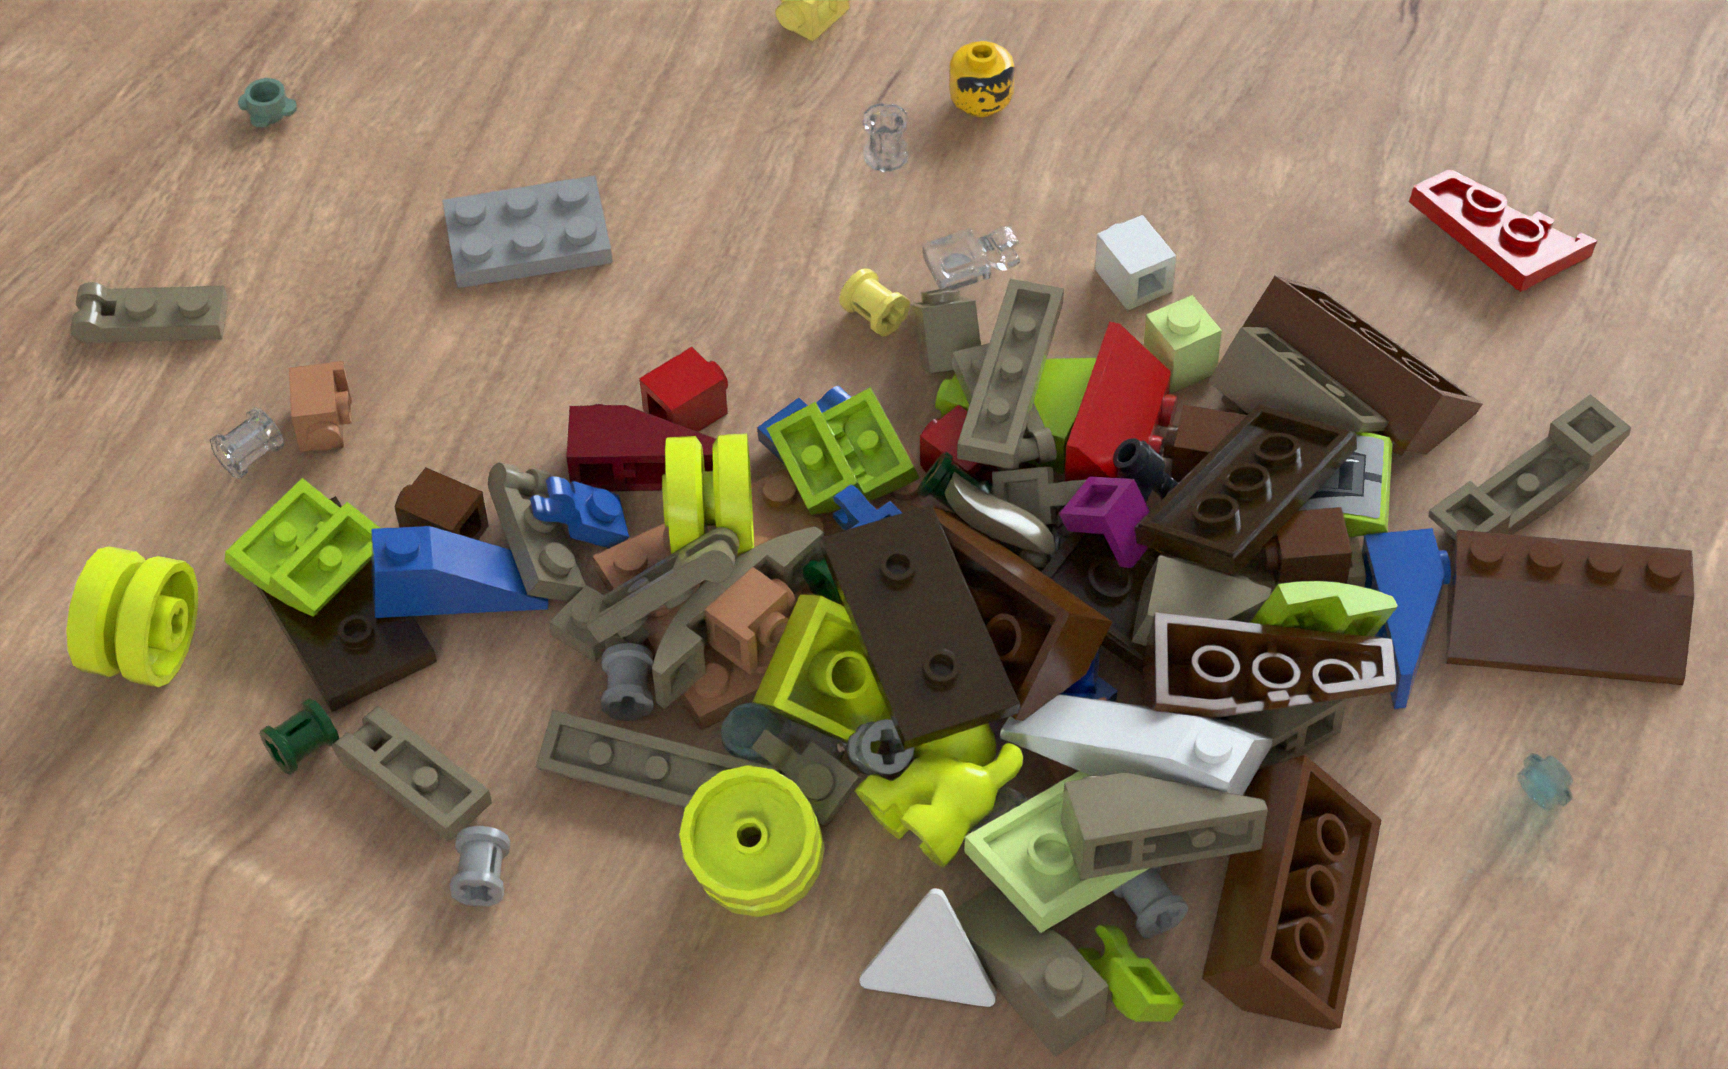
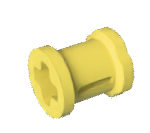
(874, 302)

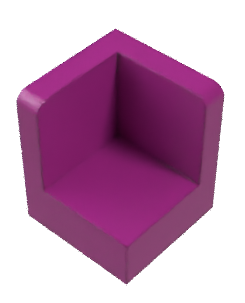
(1109, 509)

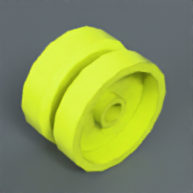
(707, 498)
(132, 616)
(716, 846)

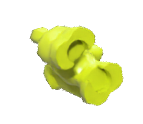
(943, 790)

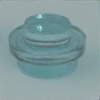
(744, 727)
(1546, 781)

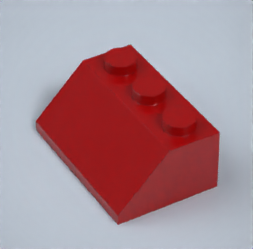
(1121, 402)

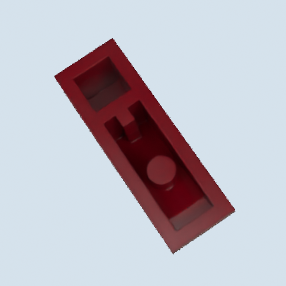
(622, 447)

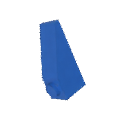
(444, 573)
(1413, 573)

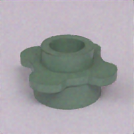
(266, 102)

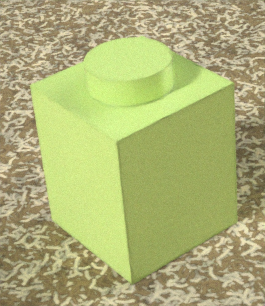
(1184, 341)

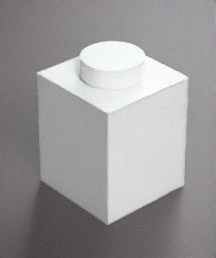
(1135, 262)

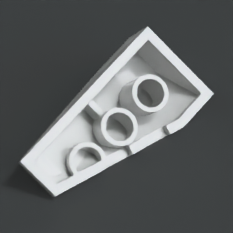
(1134, 739)

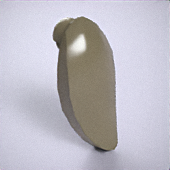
(1002, 521)

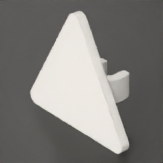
(930, 958)

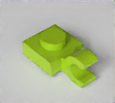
(1135, 982)

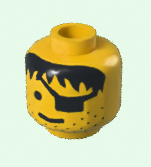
(981, 78)

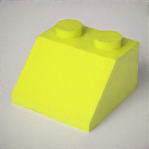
(822, 673)

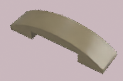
(1540, 477)
(681, 651)

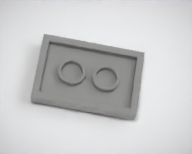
(527, 231)

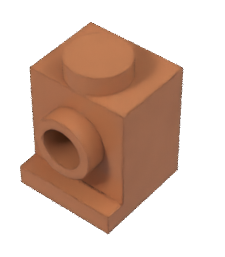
(320, 405)
(749, 618)

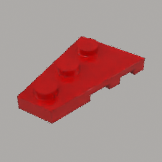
(1509, 242)

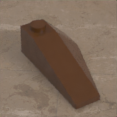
(1251, 667)

